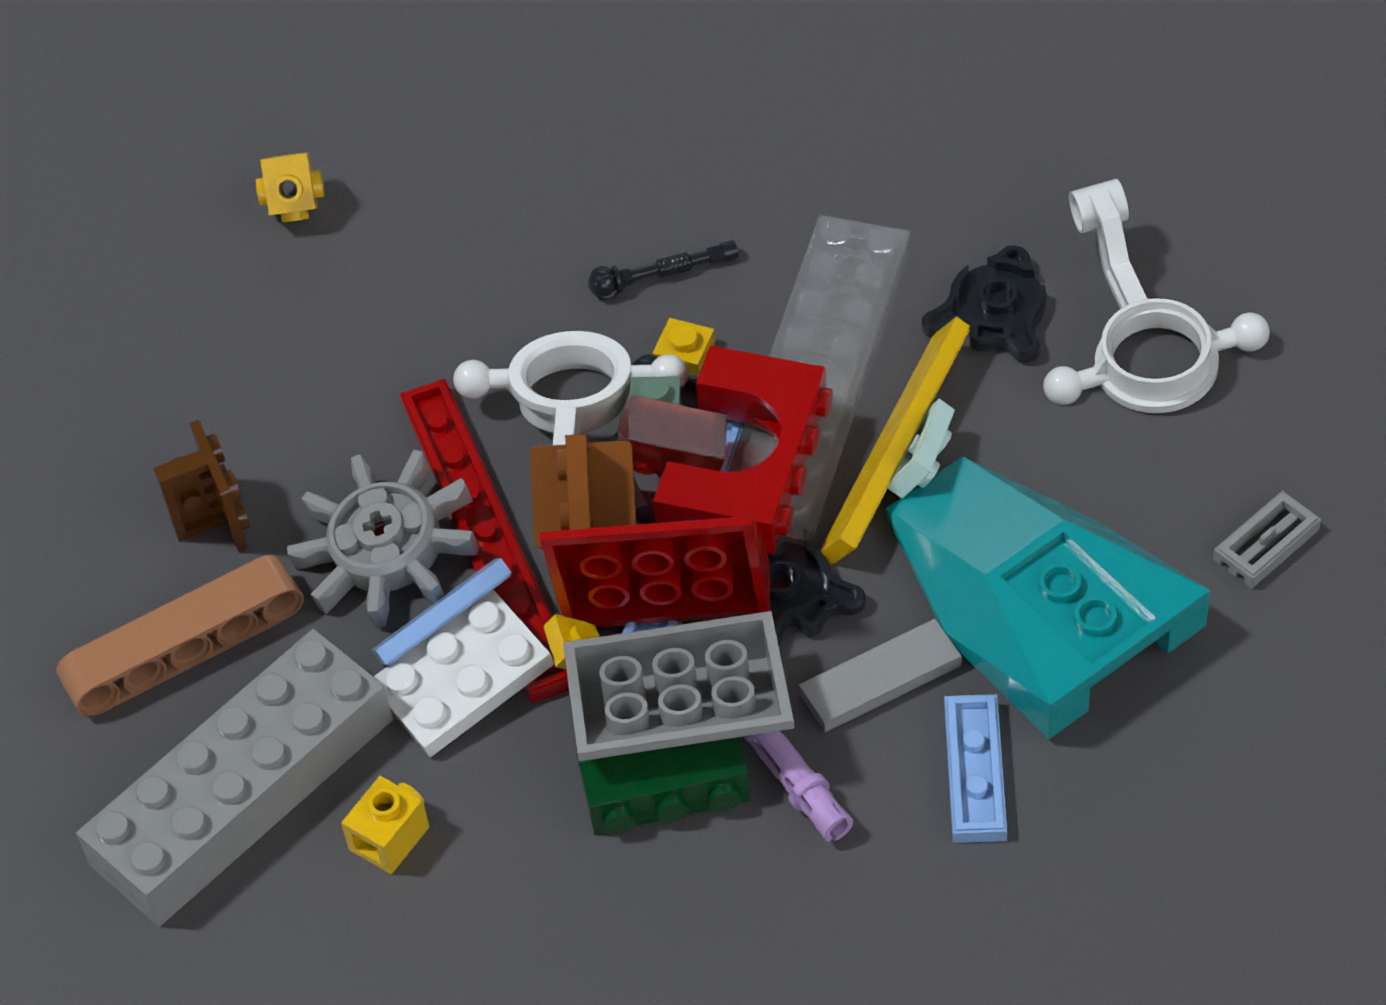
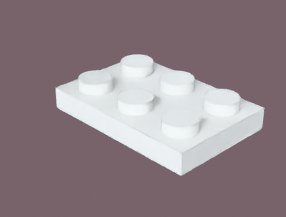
(463, 672)

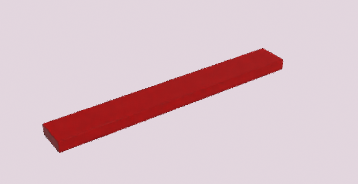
(452, 457)

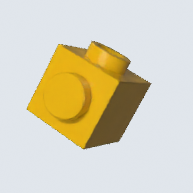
(386, 824)

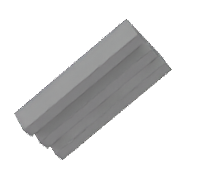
(1281, 551)

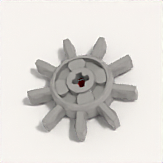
(383, 537)

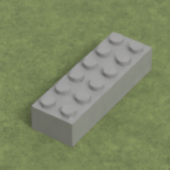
(235, 777)

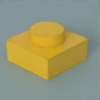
(687, 342)
(565, 629)

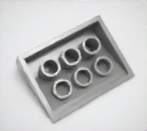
(677, 686)

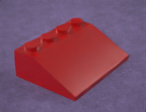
(659, 571)

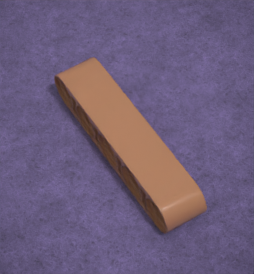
(179, 635)

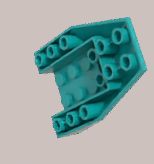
(1038, 589)

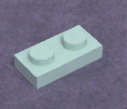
(920, 459)

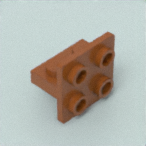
(582, 485)

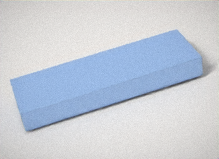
(441, 612)
(975, 768)

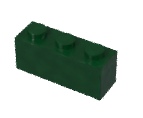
(663, 784)

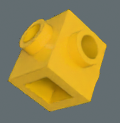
(291, 167)

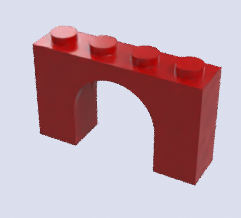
(764, 392)

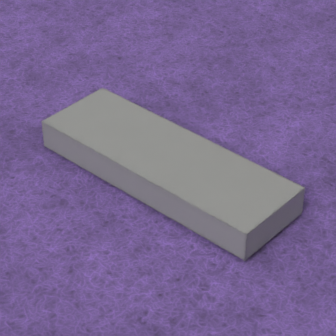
(879, 675)

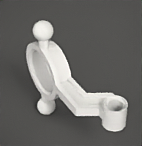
(1103, 210)
(559, 353)

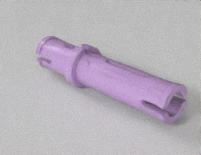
(806, 789)

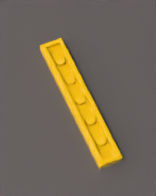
(894, 441)

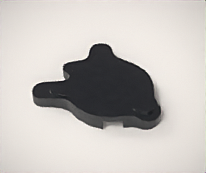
(998, 303)
(806, 590)

